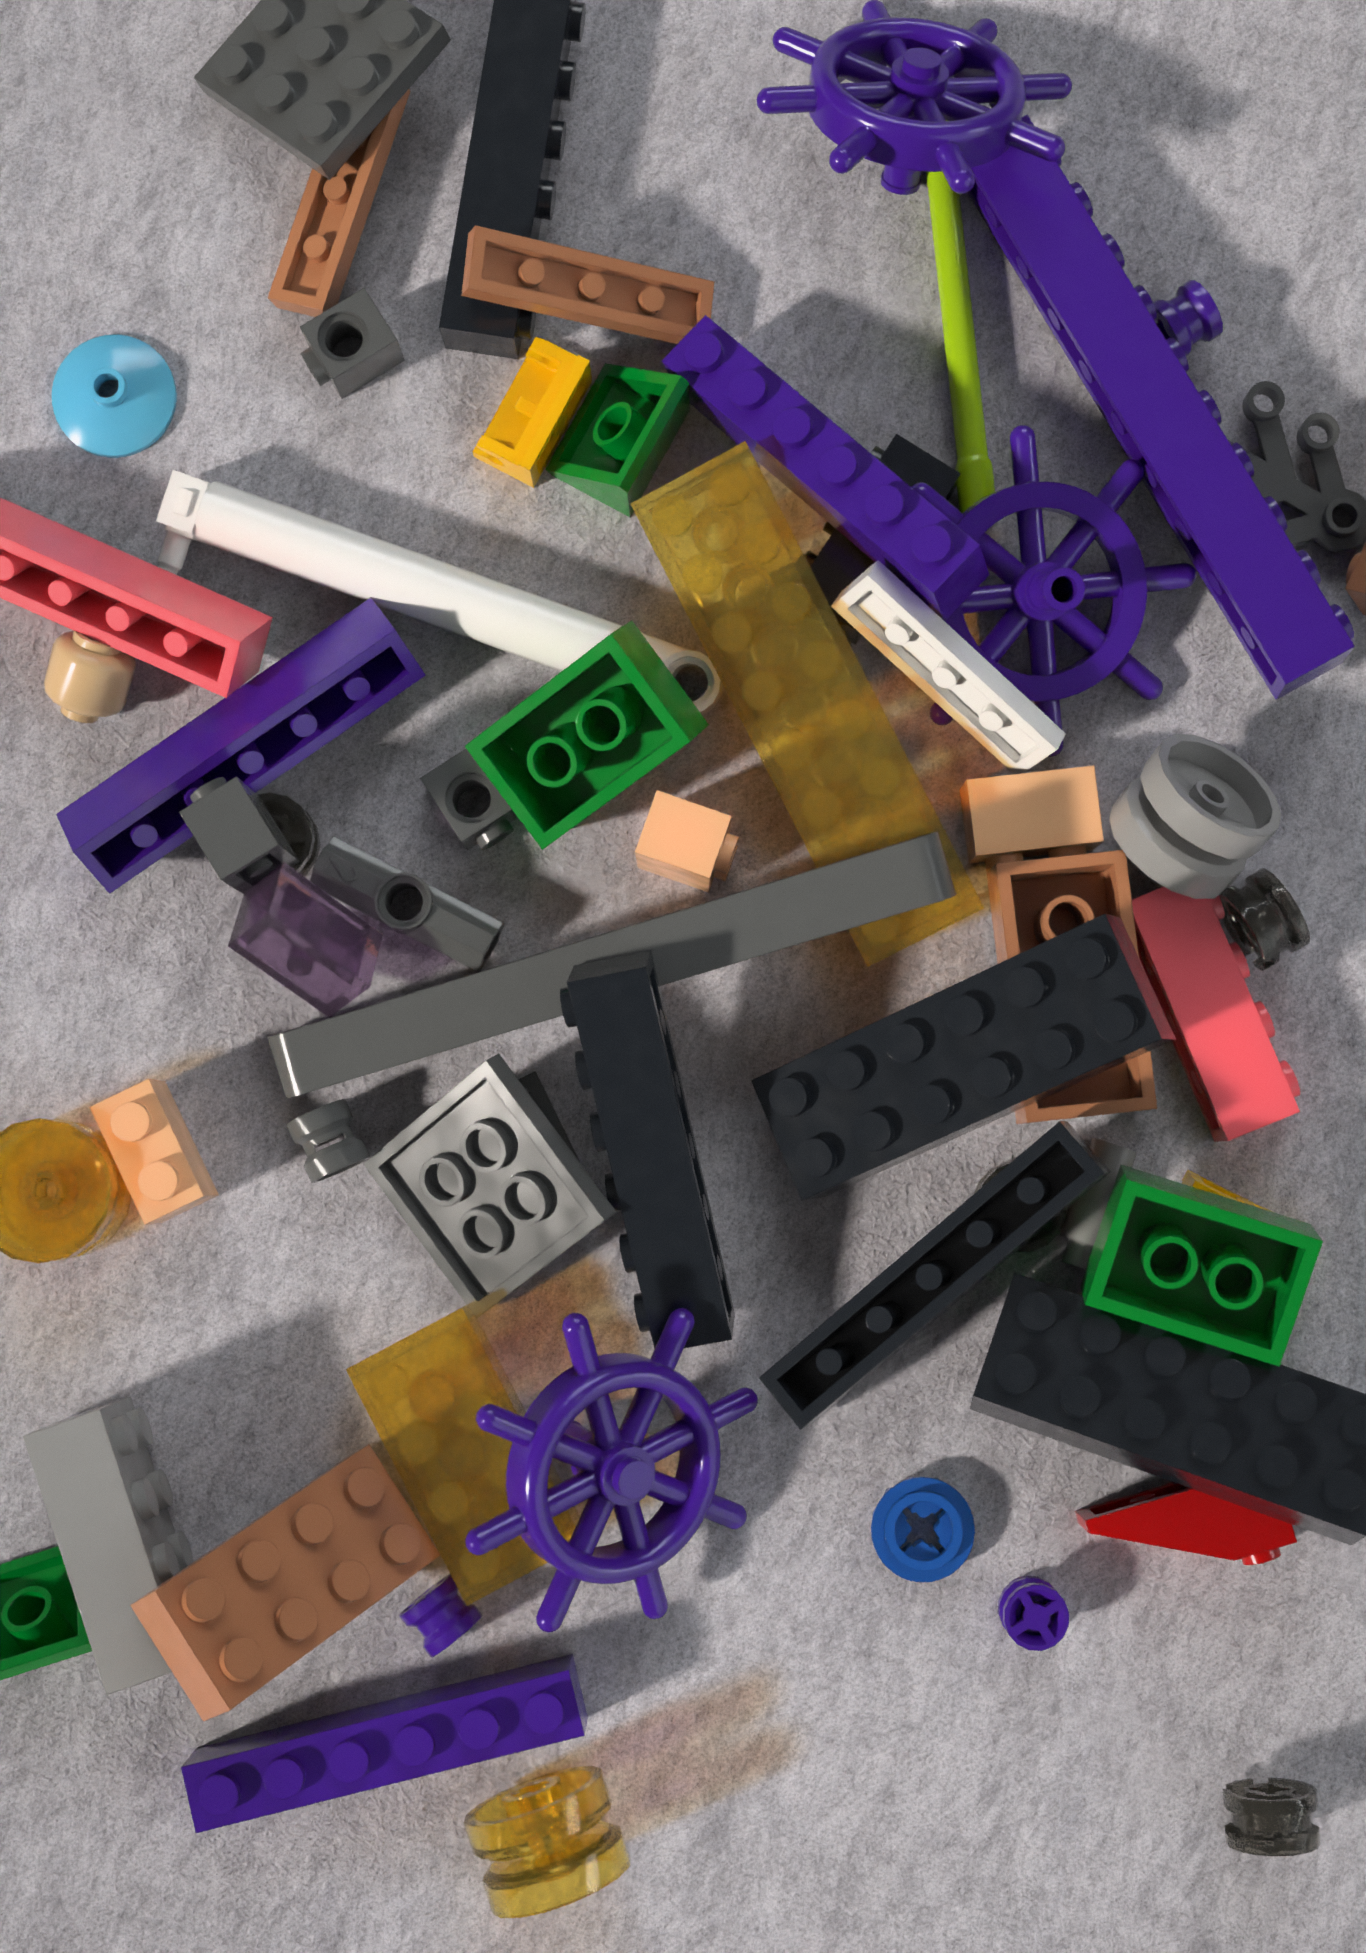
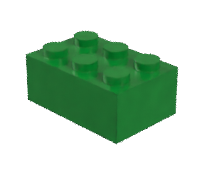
(587, 735)
(1200, 1265)

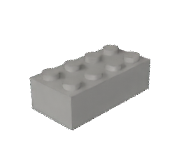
(110, 1530)

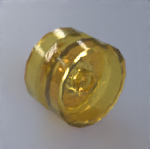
(88, 1198)
(547, 1842)

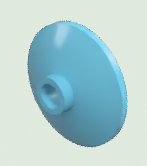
(129, 418)

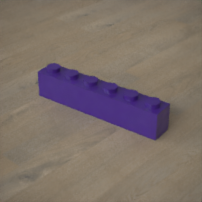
(828, 468)
(248, 735)
(384, 1743)

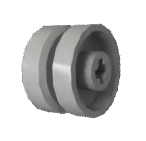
(1194, 816)

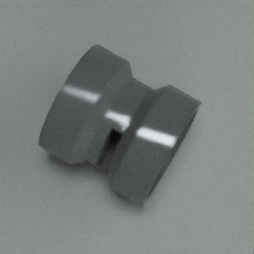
(322, 1127)

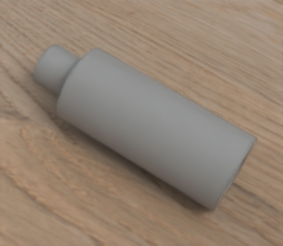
(1087, 1212)

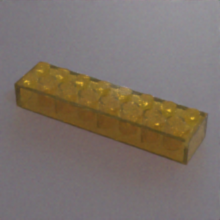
(796, 680)

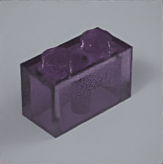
(306, 940)

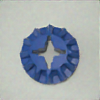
(919, 1559)

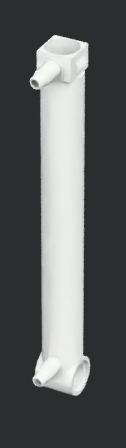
(393, 577)

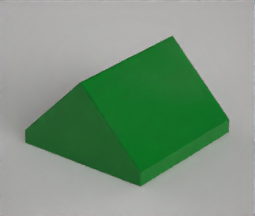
(621, 434)
(38, 1614)

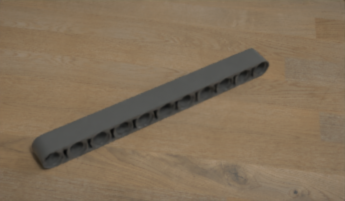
(681, 947)

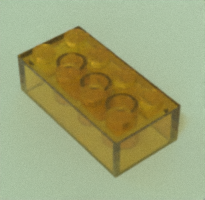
(425, 1411)

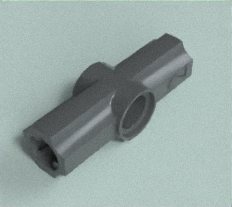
(372, 884)

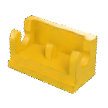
(535, 411)

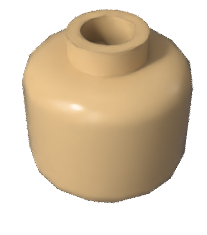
(88, 677)

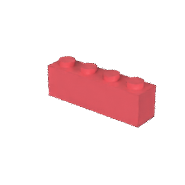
(1212, 1014)

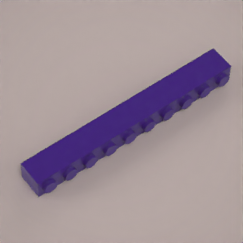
(1163, 420)

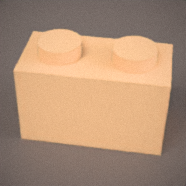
(1031, 815)
(686, 842)
(154, 1151)

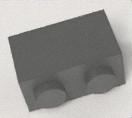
(236, 833)

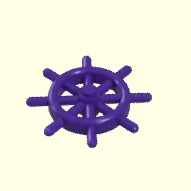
(915, 97)
(1048, 589)
(612, 1468)

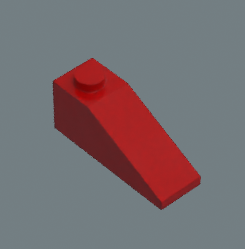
(1189, 1522)

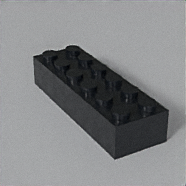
(963, 1057)
(1179, 1409)

